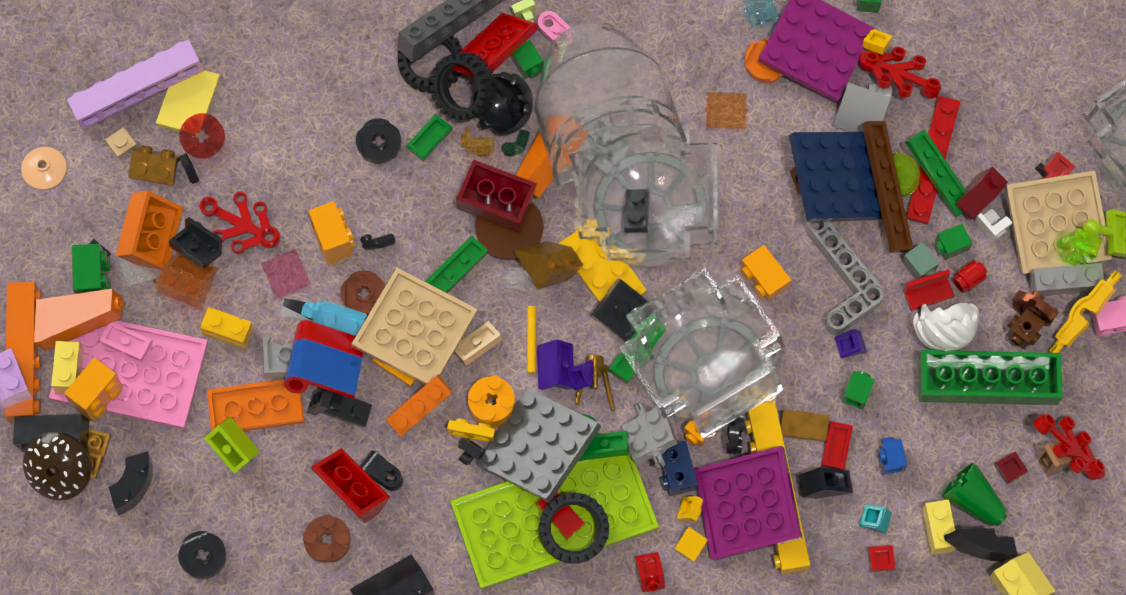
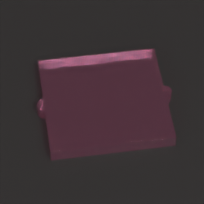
(285, 273)

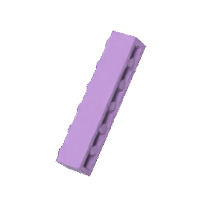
(135, 84)

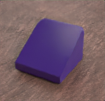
(850, 343)
(581, 374)

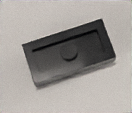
(637, 211)

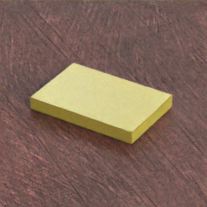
(186, 99)

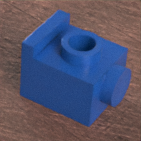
(892, 456)

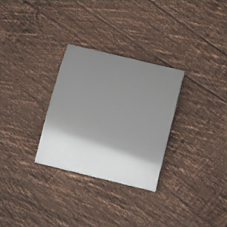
(860, 106)

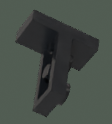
(339, 407)

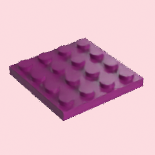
(816, 46)
(748, 503)

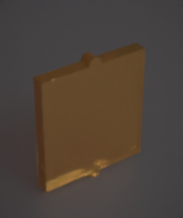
(726, 110)

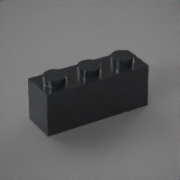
(30, 427)

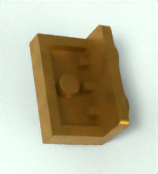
(153, 165)

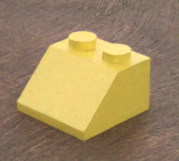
(1021, 577)

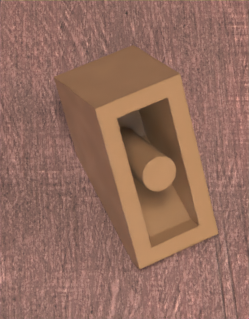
(1050, 462)

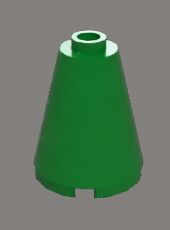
(975, 496)

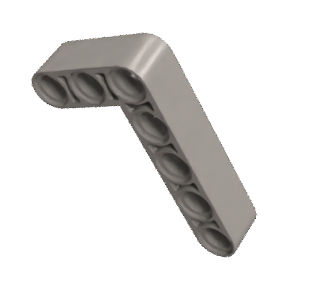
(846, 272)

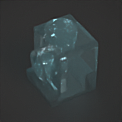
(760, 11)

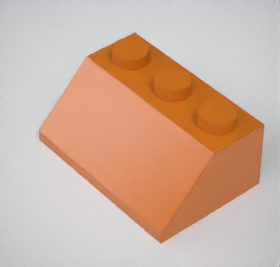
(147, 230)

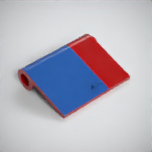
(323, 359)

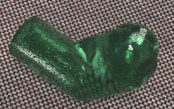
(517, 147)

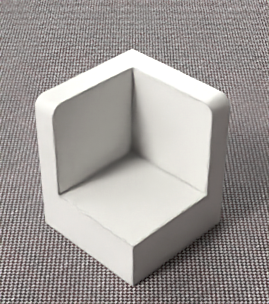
(992, 224)

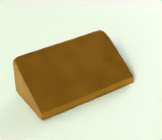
(804, 425)

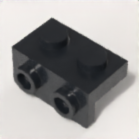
(197, 243)

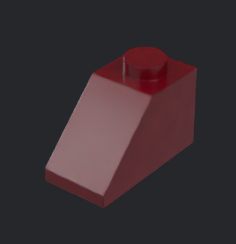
(981, 192)

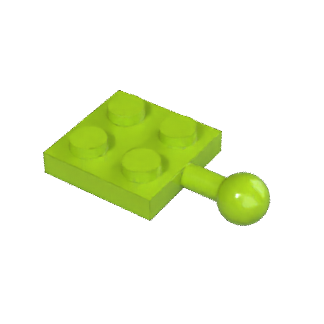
(1115, 231)

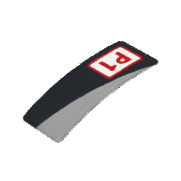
(293, 309)

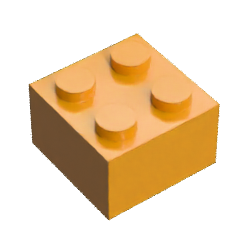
(331, 232)
(94, 390)

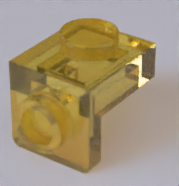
(478, 146)

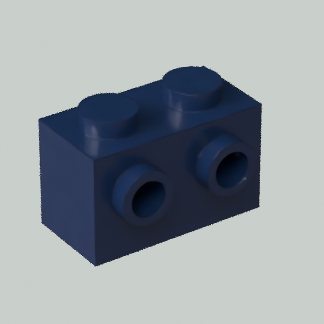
(678, 470)

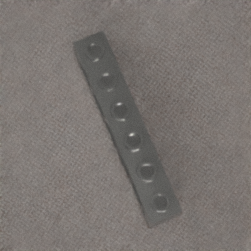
(440, 25)

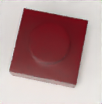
(1011, 467)

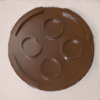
(503, 242)

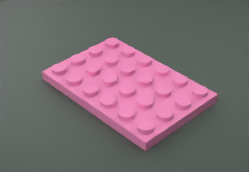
(160, 385)

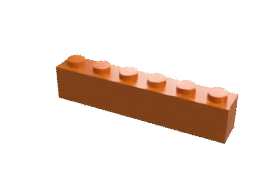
(20, 337)

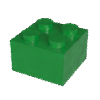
(90, 268)

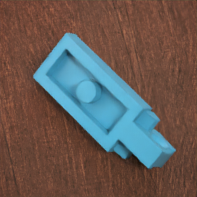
(335, 316)

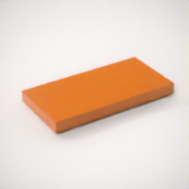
(255, 405)

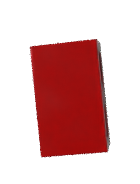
(928, 290)

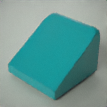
(875, 518)

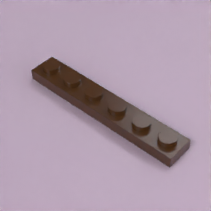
(887, 186)

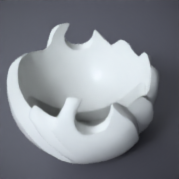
(947, 328)

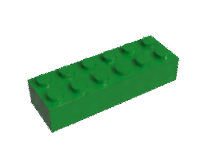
(990, 377)

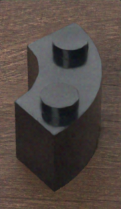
(133, 483)

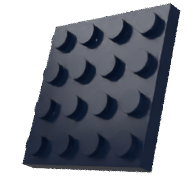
(835, 176)

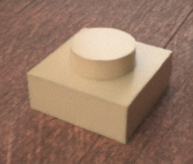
(121, 143)

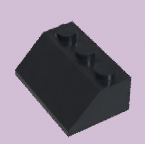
(399, 579)

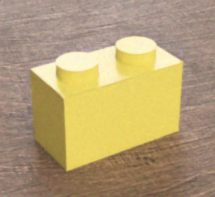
(66, 365)
(938, 523)

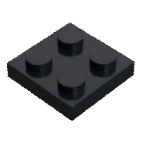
(615, 306)

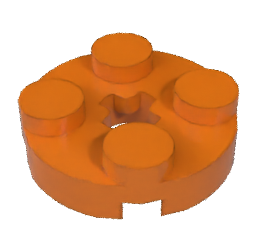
(756, 69)

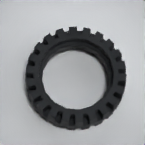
(482, 78)
(422, 83)
(574, 556)

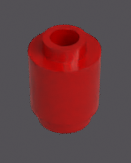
(970, 276)

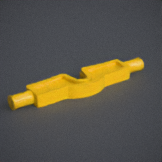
(1094, 303)

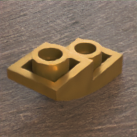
(97, 448)

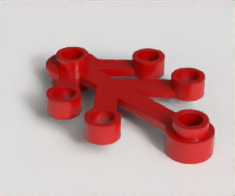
(897, 72)
(243, 224)
(1070, 445)

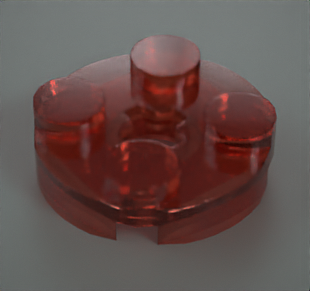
(192, 126)

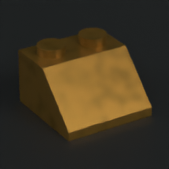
(549, 263)

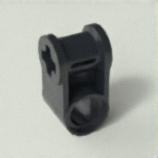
(379, 469)

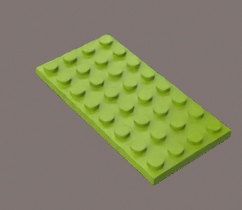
(504, 520)

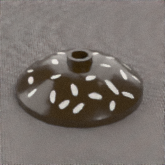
(65, 457)

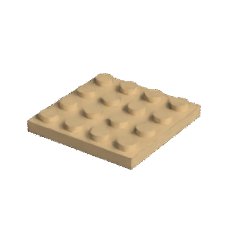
(1047, 211)
(414, 327)

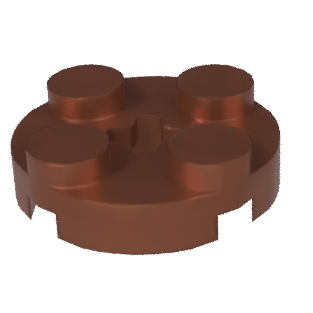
(354, 285)
(1036, 304)
(313, 538)

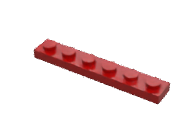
(940, 133)

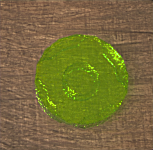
(907, 172)

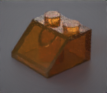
(185, 280)

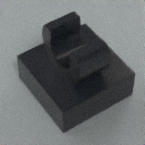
(471, 451)

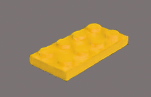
(598, 272)

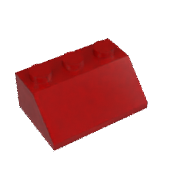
(351, 484)

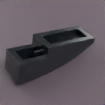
(982, 544)

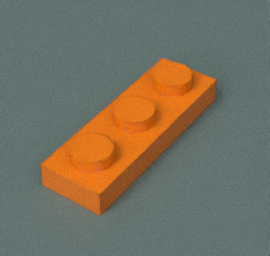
(419, 405)

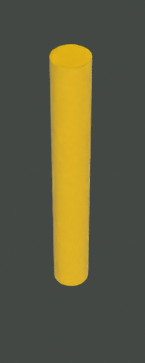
(531, 340)

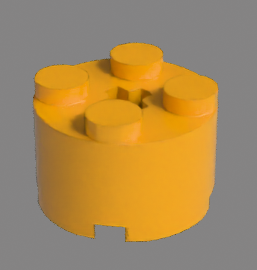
(492, 389)

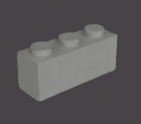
(1066, 279)

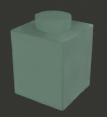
(920, 262)

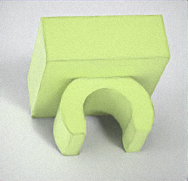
(524, 10)

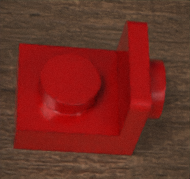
(650, 572)

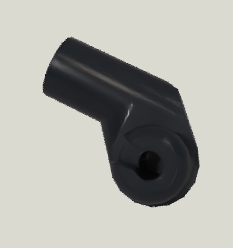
(377, 243)

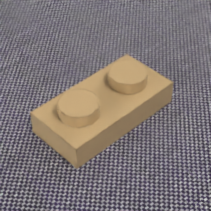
(477, 343)

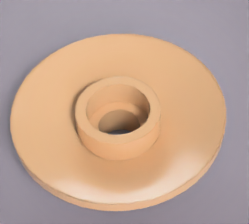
(44, 177)

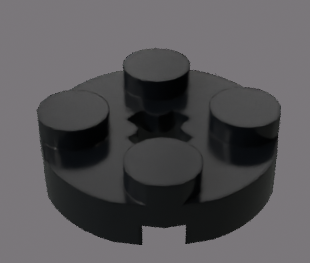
(369, 132)
(734, 432)
(214, 561)

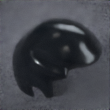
(510, 107)

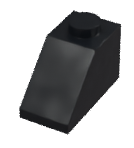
(825, 483)

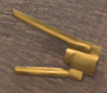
(598, 370)

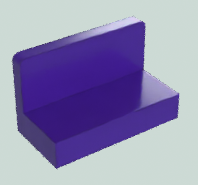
(553, 361)

